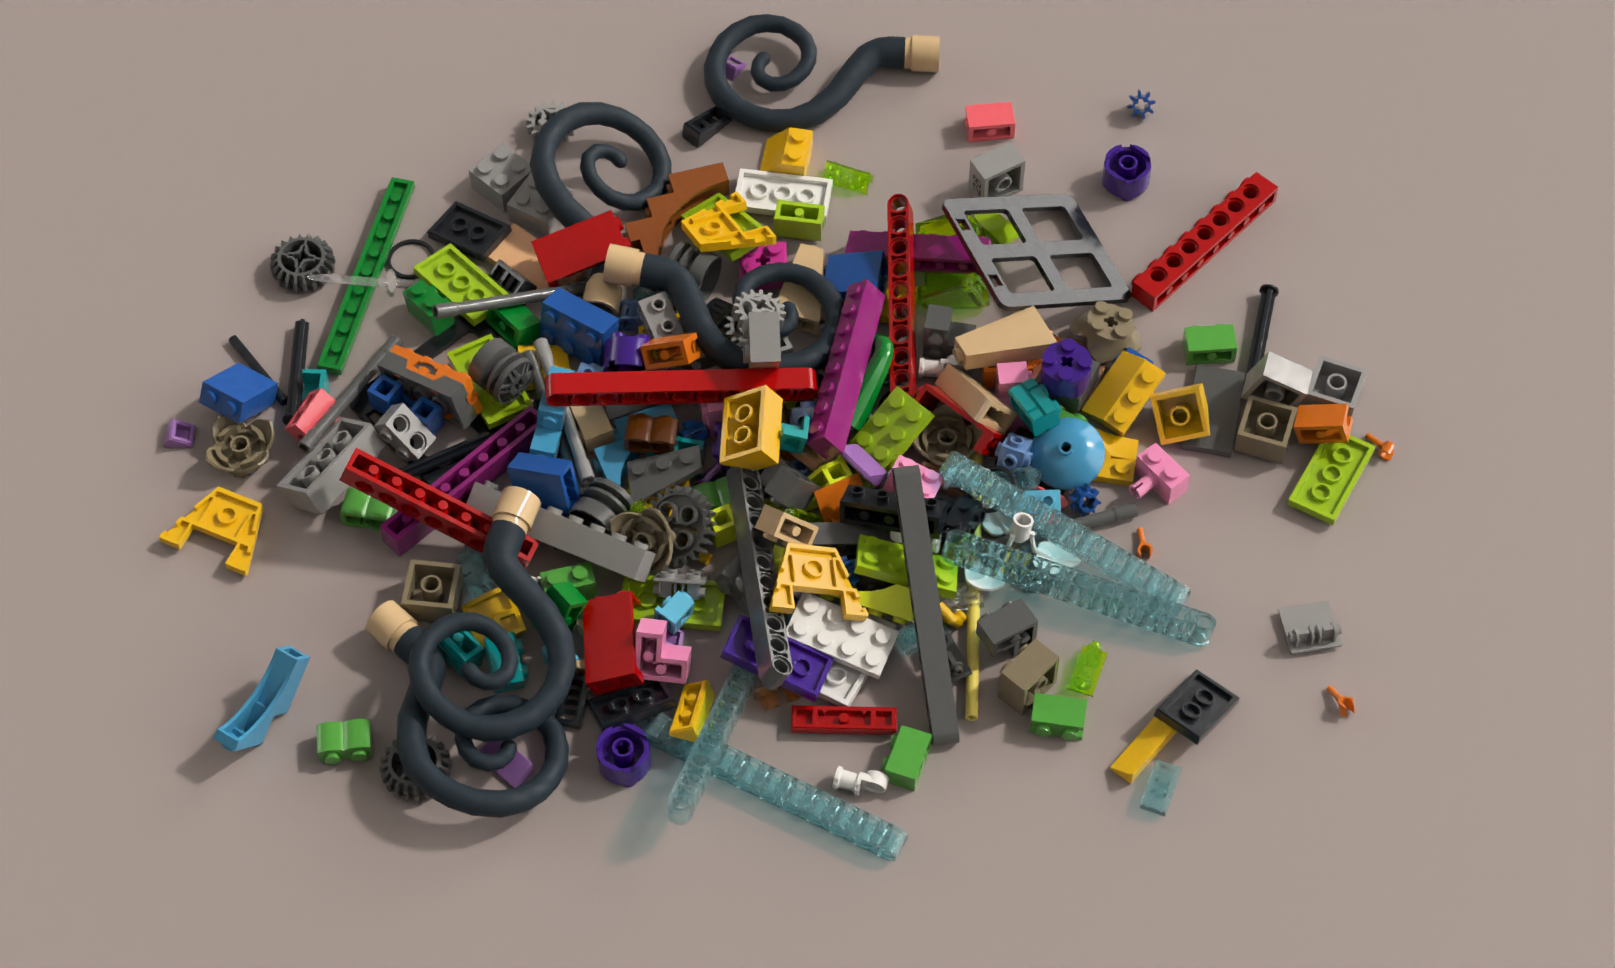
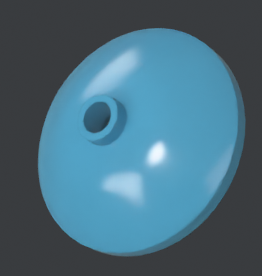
(1069, 468)

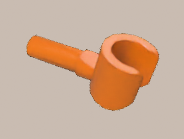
(1386, 448)
(1142, 544)
(1344, 703)

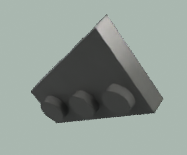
(663, 471)

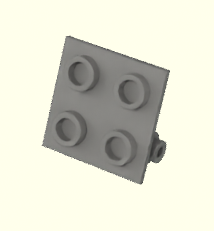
(670, 575)
(1310, 627)

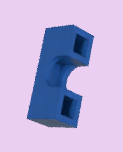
(388, 392)

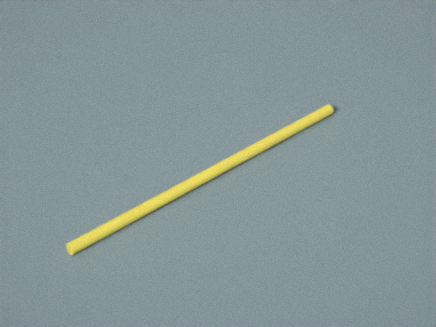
(972, 643)

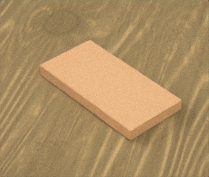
(519, 254)

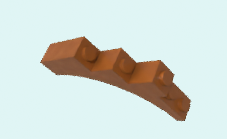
(663, 212)

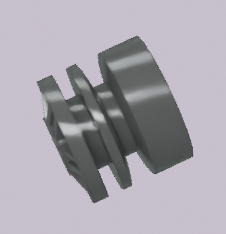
(703, 266)
(501, 370)
(601, 503)

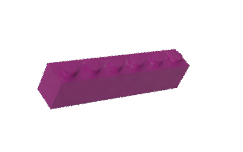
(931, 251)

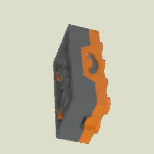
(435, 382)

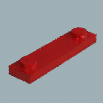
(844, 720)

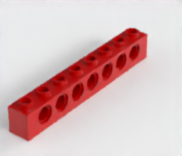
(1203, 241)
(424, 502)

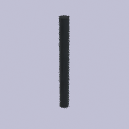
(254, 365)

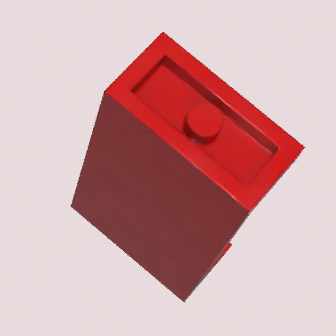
(578, 246)
(930, 396)
(610, 643)

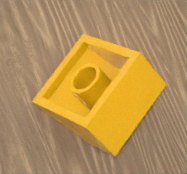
(788, 152)
(1181, 414)

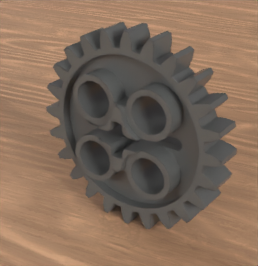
(683, 503)

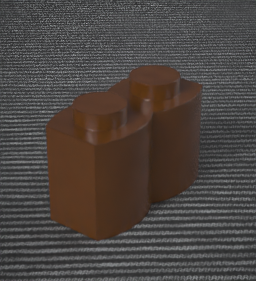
(650, 434)

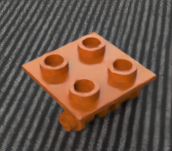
(829, 497)

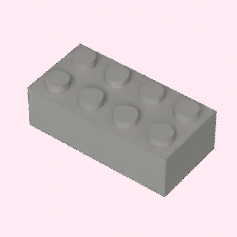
(315, 479)

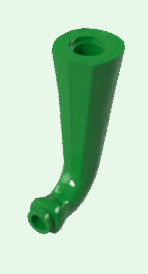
(873, 380)

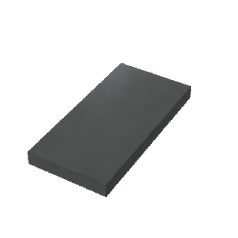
(1223, 397)

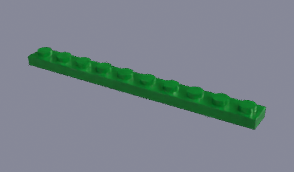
(369, 265)

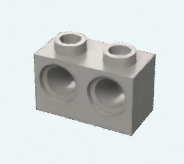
(407, 427)

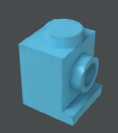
(675, 611)

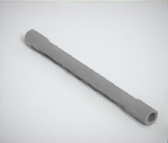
(581, 462)

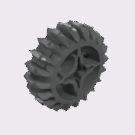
(303, 258)
(404, 785)

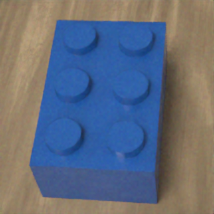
(576, 326)

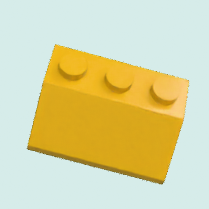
(1123, 393)
(751, 429)

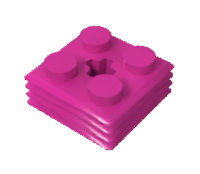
(762, 256)

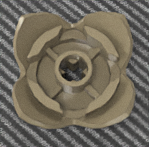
(1107, 331)
(948, 427)
(230, 437)
(648, 524)

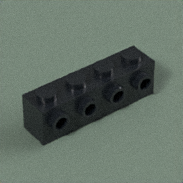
(879, 510)

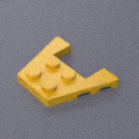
(718, 231)
(225, 517)
(817, 572)

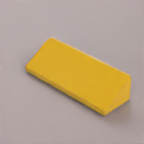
(692, 710)
(1142, 750)

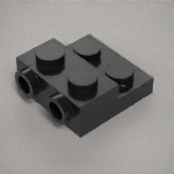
(963, 515)

